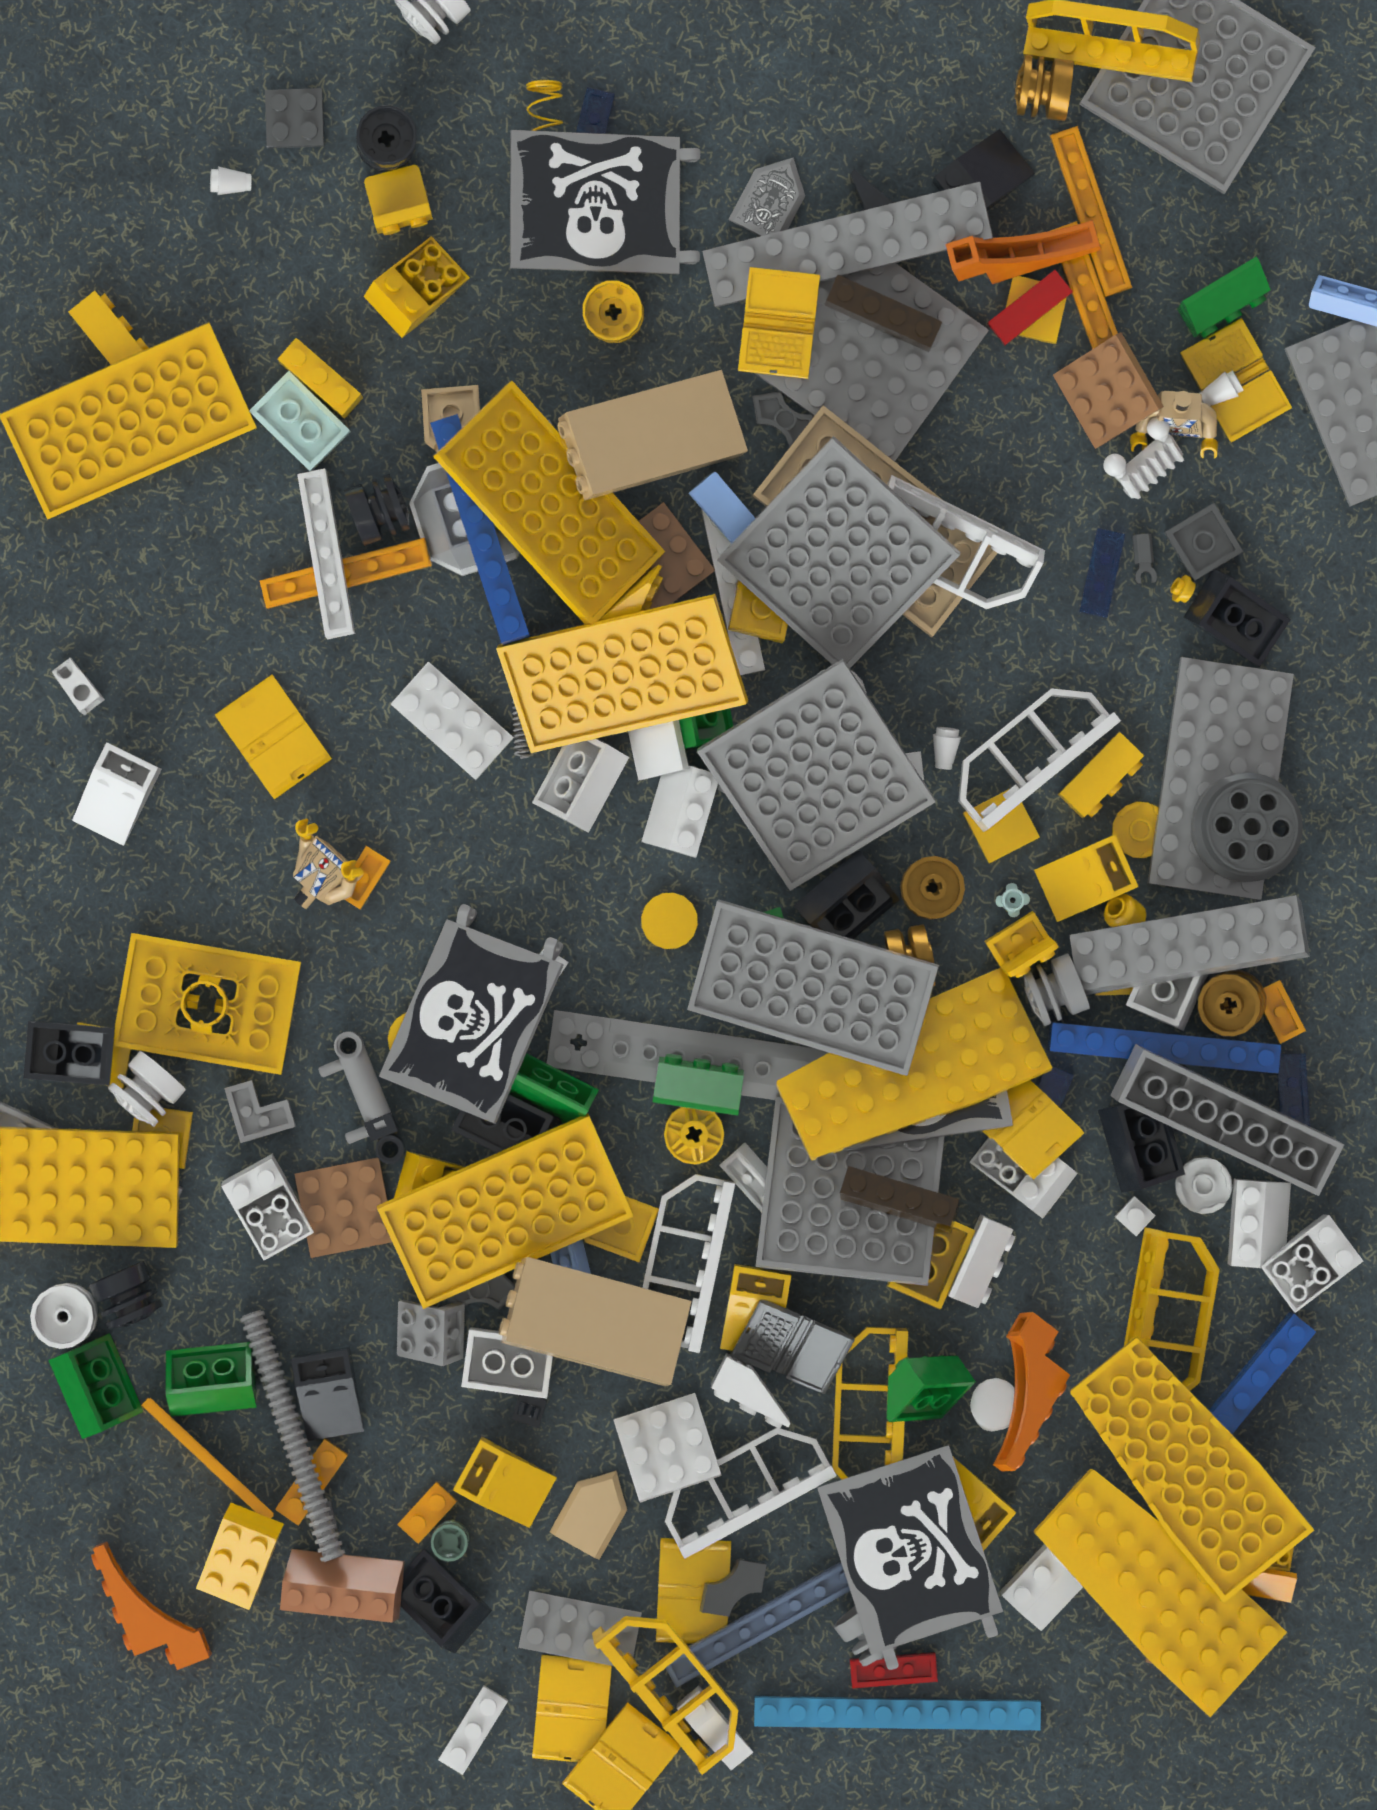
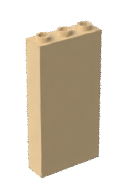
(652, 435)
(595, 1321)

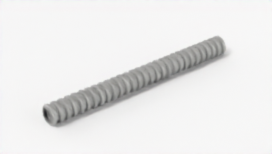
(292, 1435)

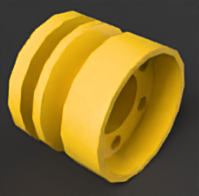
(598, 303)
(687, 1149)

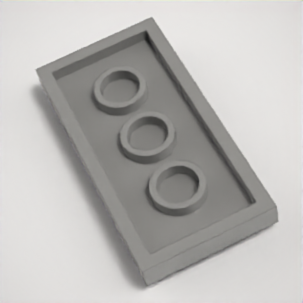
(566, 1627)

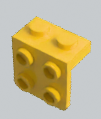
(398, 199)
(1021, 945)

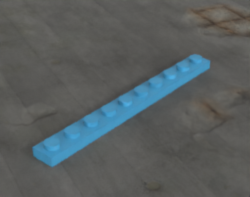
(897, 1713)

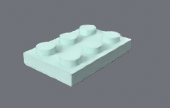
(299, 421)

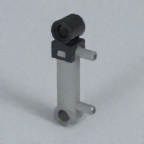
(368, 1095)

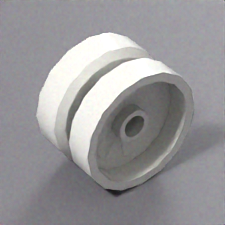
(81, 1313)

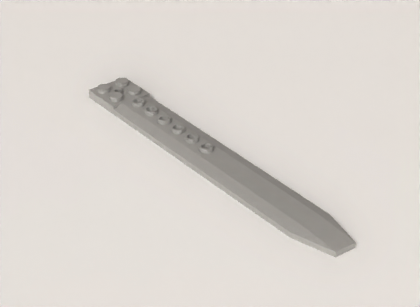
(634, 1051)

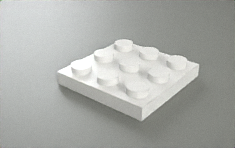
(667, 1447)

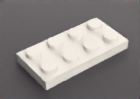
(452, 720)

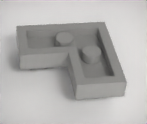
(252, 1119)

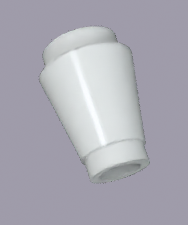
(229, 181)
(1222, 389)
(945, 746)

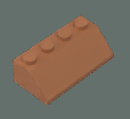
(343, 1586)

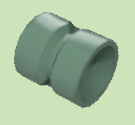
(450, 1540)

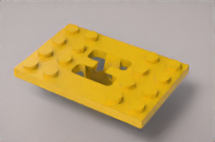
(155, 993)

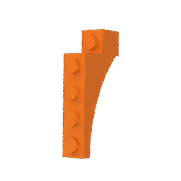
(1019, 255)
(1036, 1387)
(145, 1623)

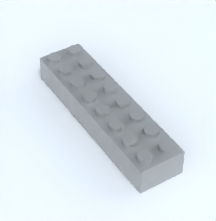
(1190, 945)
(1227, 1120)

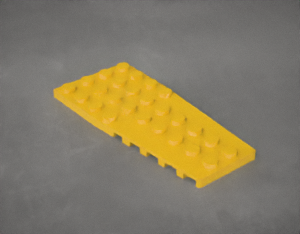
(968, 1050)
(1190, 1470)
(1157, 1592)

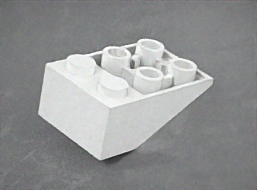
(116, 793)
(1035, 1194)
(267, 1207)
(1311, 1262)
(743, 1384)

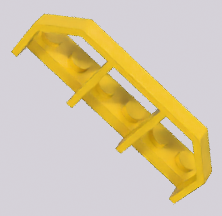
(1108, 52)
(1146, 1298)
(894, 1430)
(661, 1706)

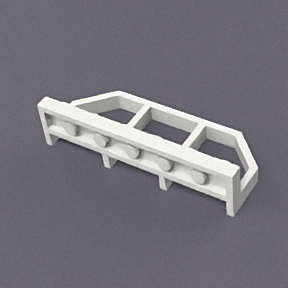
(977, 531)
(1036, 777)
(711, 1252)
(767, 1502)

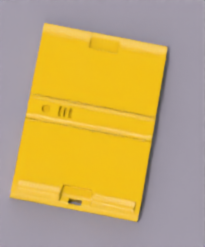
(779, 322)
(1231, 351)
(273, 736)
(1038, 1129)
(683, 1586)
(570, 1707)
(622, 1762)

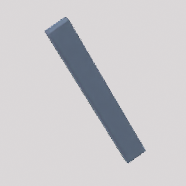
(761, 1623)

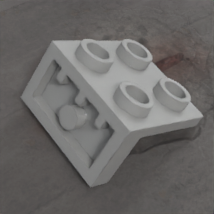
(431, 1333)

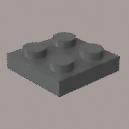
(294, 118)
(1203, 542)

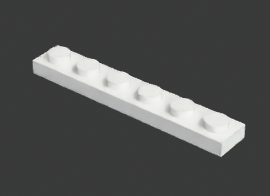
(326, 554)
(745, 647)

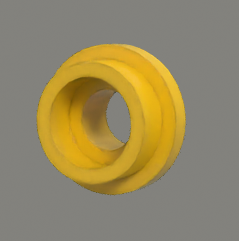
(1182, 589)

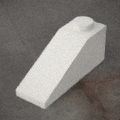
(713, 1729)

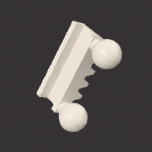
(1148, 463)

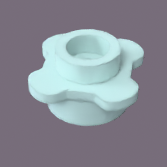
(1020, 900)

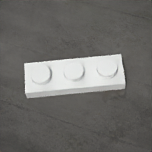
(473, 1730)

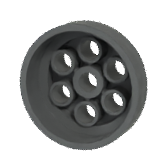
(1213, 846)

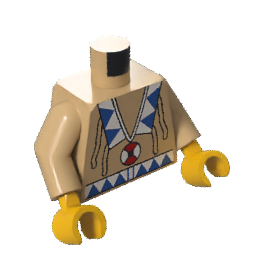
(1186, 418)
(322, 869)

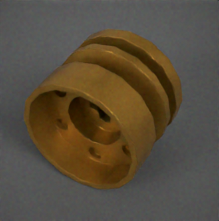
(1044, 87)

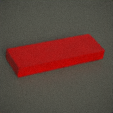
(1030, 307)
(911, 1670)

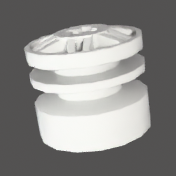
(428, 14)
(146, 1089)

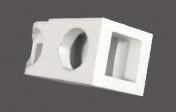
(77, 686)

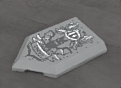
(770, 199)

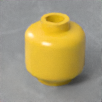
(1124, 911)

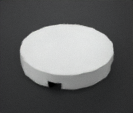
(1194, 1185)

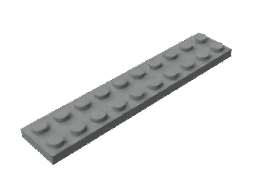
(852, 241)

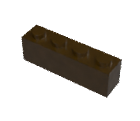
(883, 313)
(899, 1199)

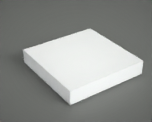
(658, 750)

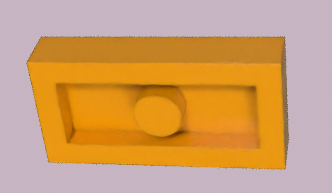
(373, 869)
(1281, 1013)
(427, 1512)

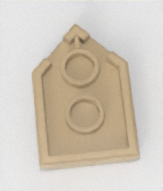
(446, 402)
(591, 1514)

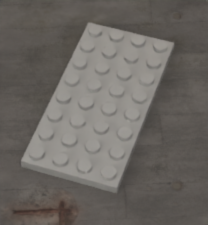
(1220, 726)
(813, 987)

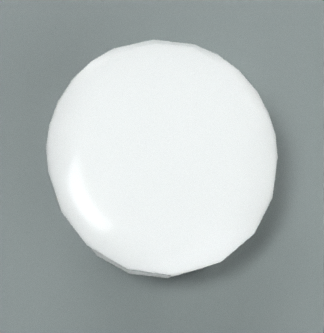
(993, 1404)

